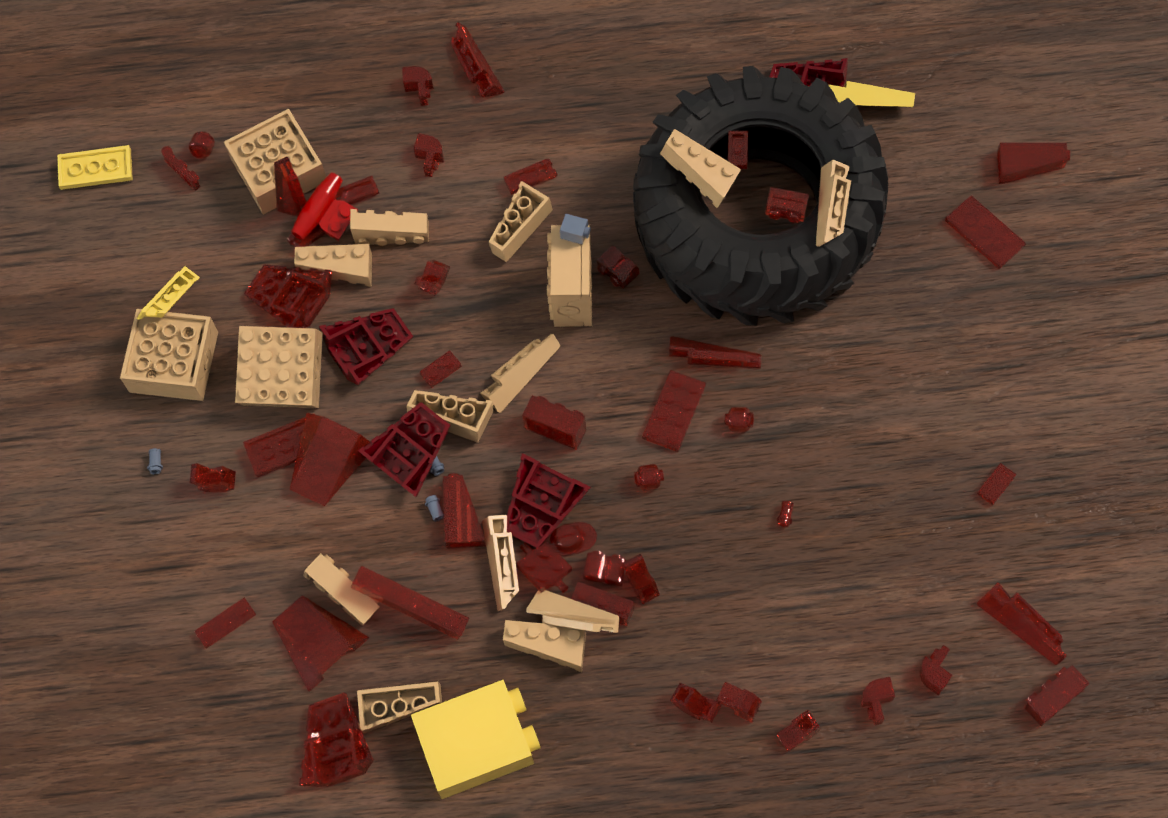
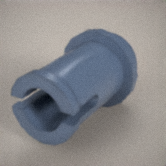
(154, 461)
(437, 467)
(432, 503)

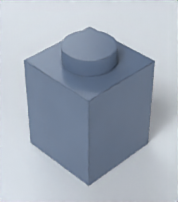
(574, 229)

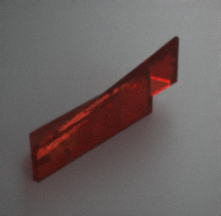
(475, 63)
(288, 188)
(712, 355)
(1024, 622)

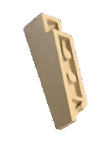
(832, 201)
(519, 371)
(501, 559)
(572, 614)

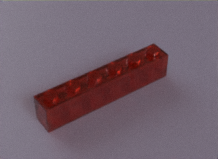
(409, 602)

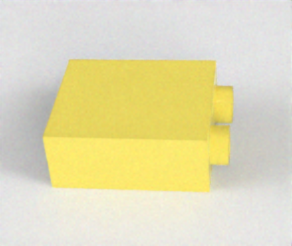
(475, 738)

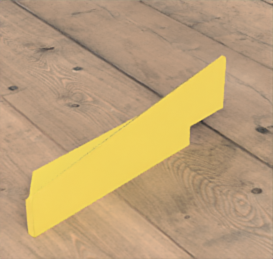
(872, 95)
(169, 294)

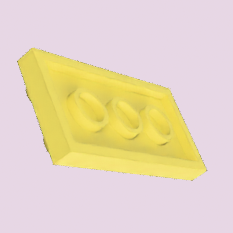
(94, 167)

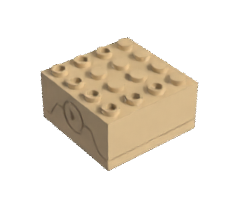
(267, 142)
(569, 280)
(170, 355)
(278, 367)

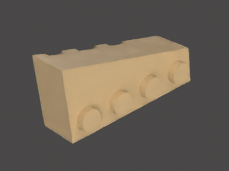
(701, 166)
(519, 221)
(389, 227)
(346, 262)
(466, 416)
(338, 585)
(547, 642)
(391, 704)

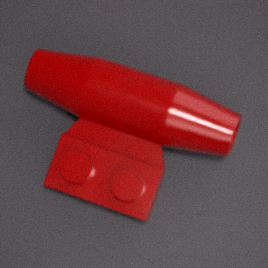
(324, 210)

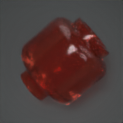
(201, 145)
(739, 419)
(648, 477)

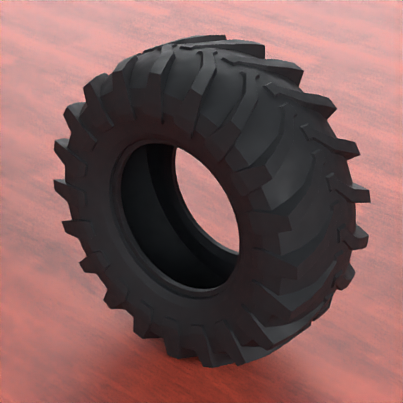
(752, 271)

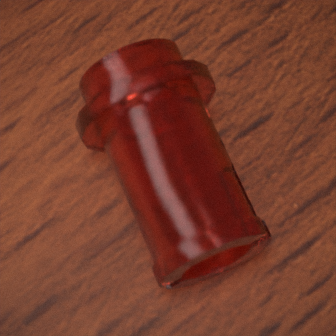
(784, 519)

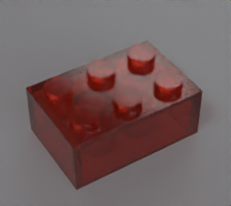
(554, 422)

